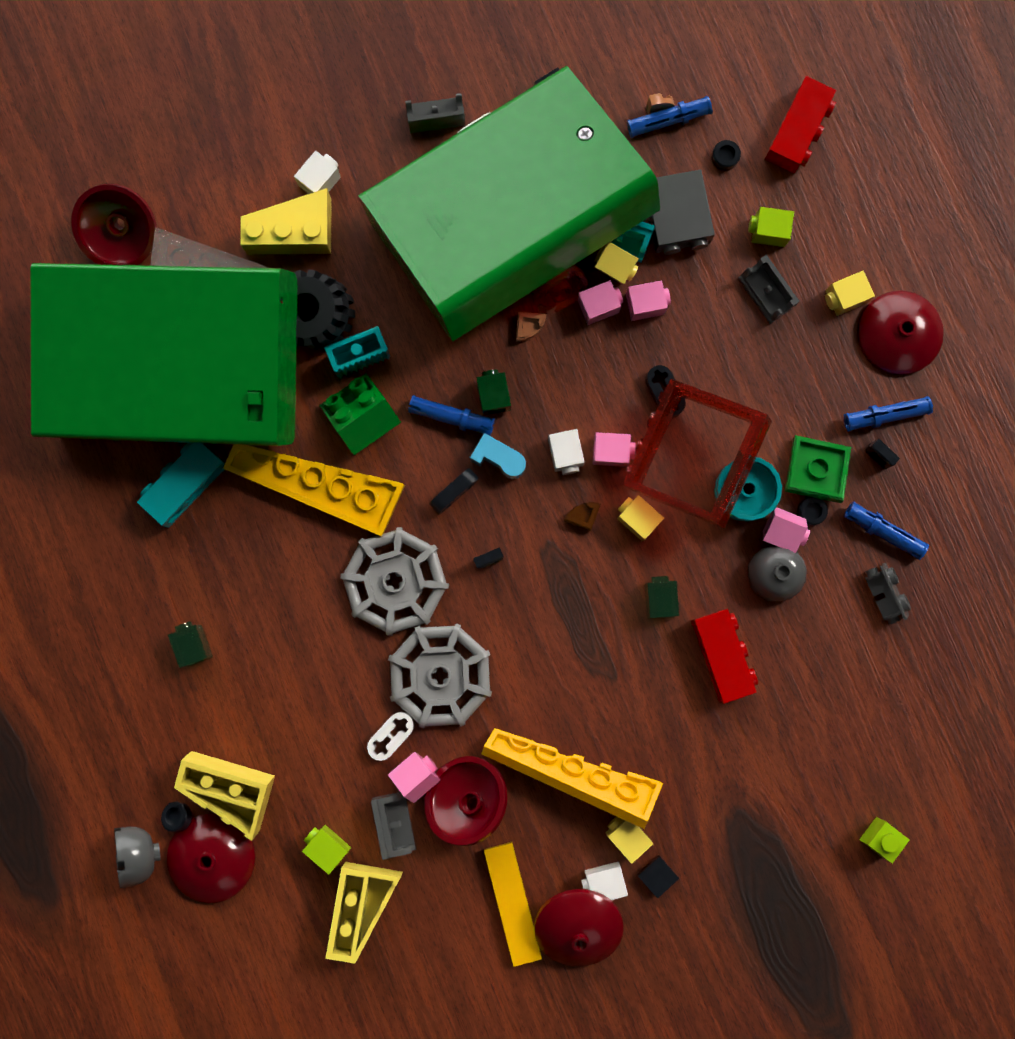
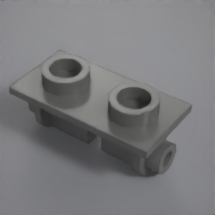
(893, 603)

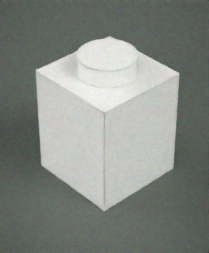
(318, 173)
(566, 451)
(606, 880)

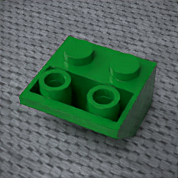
(360, 413)

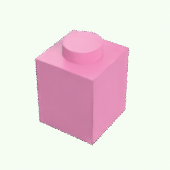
(647, 300)
(600, 302)
(613, 449)
(786, 530)
(415, 776)

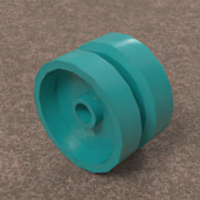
(765, 495)

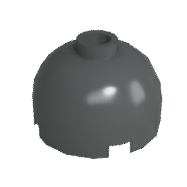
(776, 573)
(134, 855)

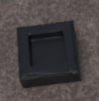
(882, 454)
(488, 558)
(658, 876)

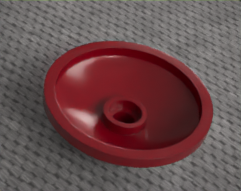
(97, 227)
(886, 342)
(451, 799)
(231, 857)
(577, 917)

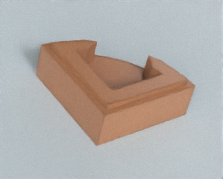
(657, 103)
(529, 325)

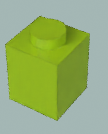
(771, 226)
(884, 839)
(325, 848)

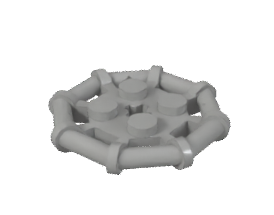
(408, 590)
(452, 687)

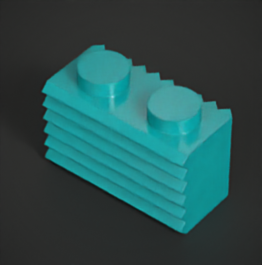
(357, 352)

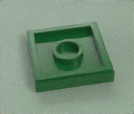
(818, 469)

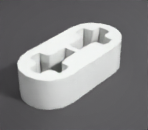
(385, 731)

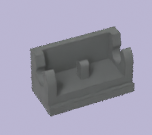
(435, 114)
(768, 289)
(393, 825)

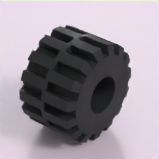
(327, 294)

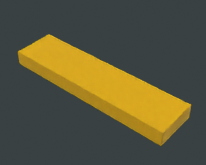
(512, 904)

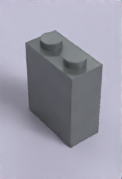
(683, 214)

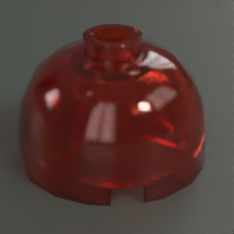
(560, 290)

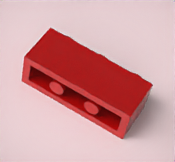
(801, 125)
(725, 655)

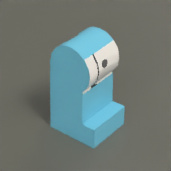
(500, 455)

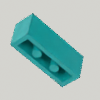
(181, 483)

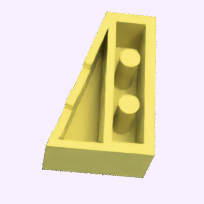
(290, 227)
(226, 789)
(358, 905)

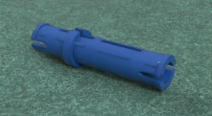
(678, 114)
(878, 415)
(462, 418)
(875, 524)

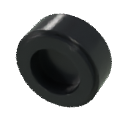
(726, 155)
(813, 510)
(176, 817)

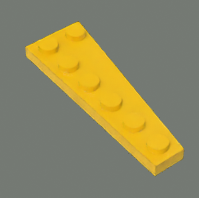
(339, 492)
(619, 794)

